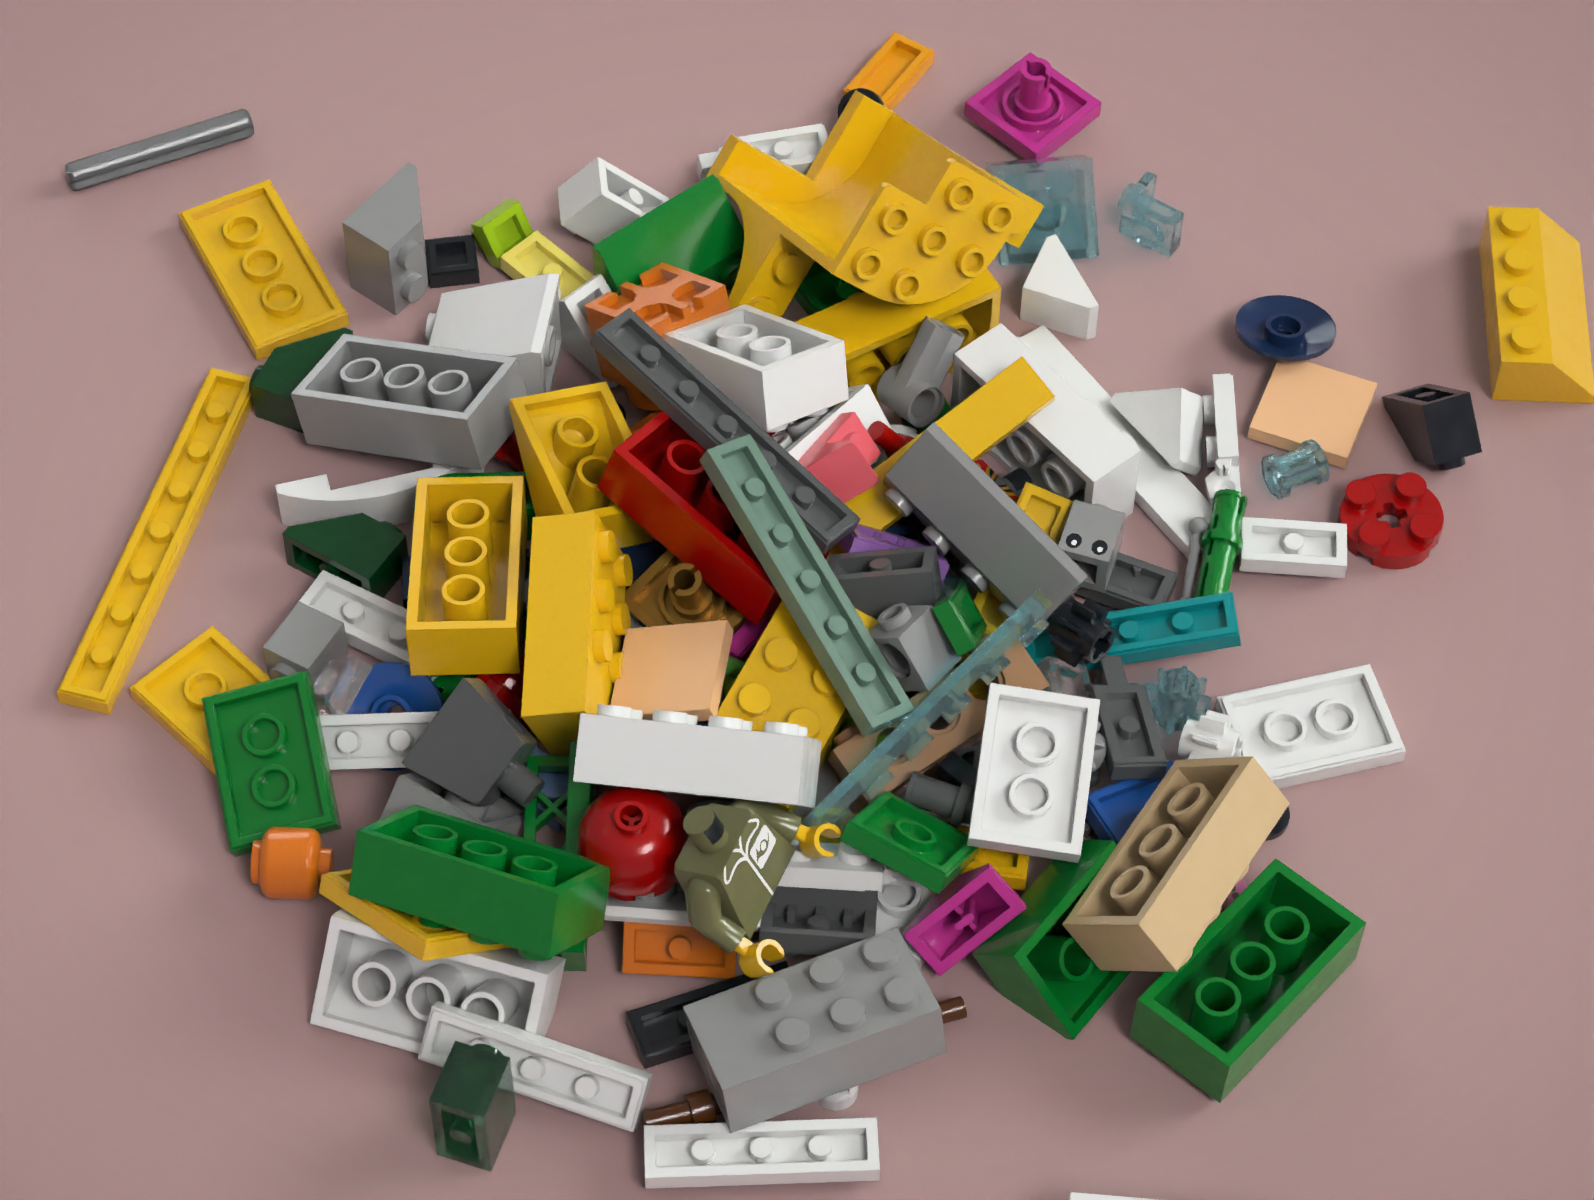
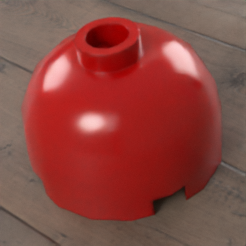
(636, 837)

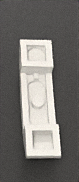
(382, 499)

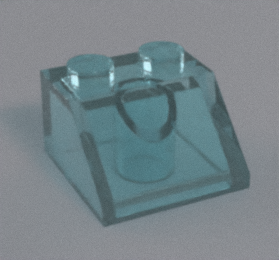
(1068, 199)

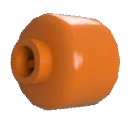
(290, 863)

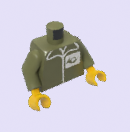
(734, 868)

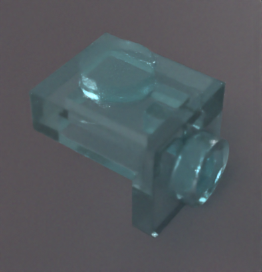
(1148, 219)

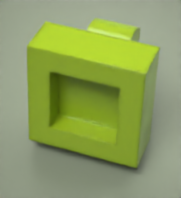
(501, 230)

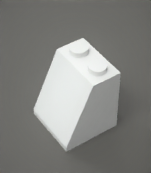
(506, 320)

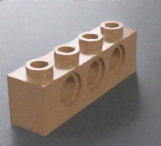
(967, 726)

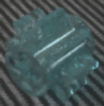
(1177, 698)

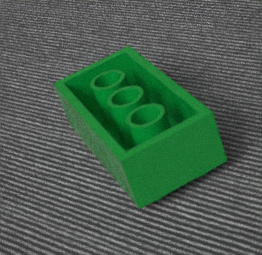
(480, 881)
(1247, 980)

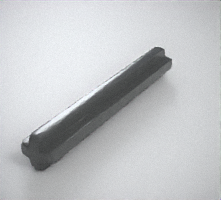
(159, 149)

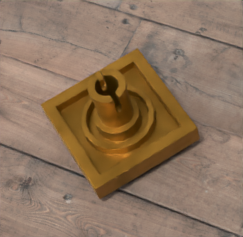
(677, 594)

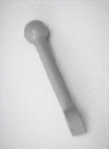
(1196, 528)

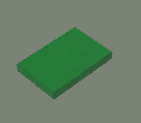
(270, 759)

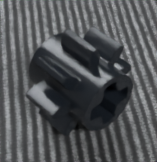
(1081, 632)

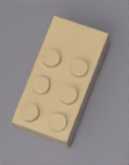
(1176, 865)

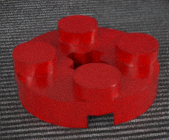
(1398, 496)

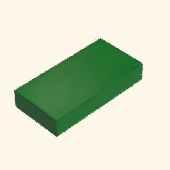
(960, 618)

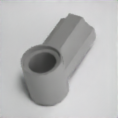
(914, 385)

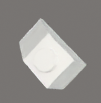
(604, 200)

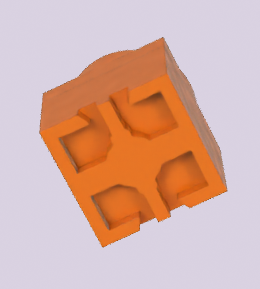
(664, 301)

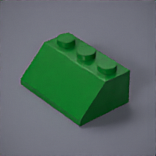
(688, 231)
(1039, 961)

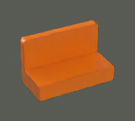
(674, 952)

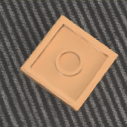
(1313, 404)
(674, 668)

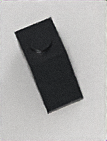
(1435, 424)

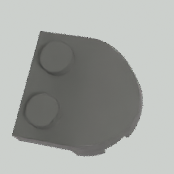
(818, 919)

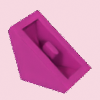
(963, 917)

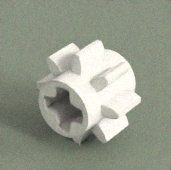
(1210, 738)

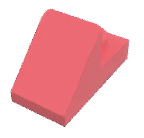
(843, 457)

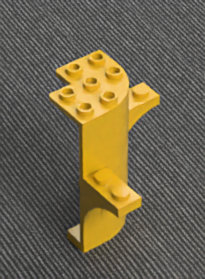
(873, 209)

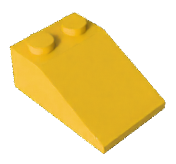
(565, 449)

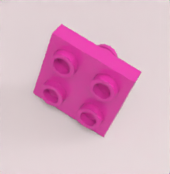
(1032, 108)

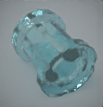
(1295, 469)

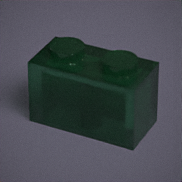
(473, 1105)

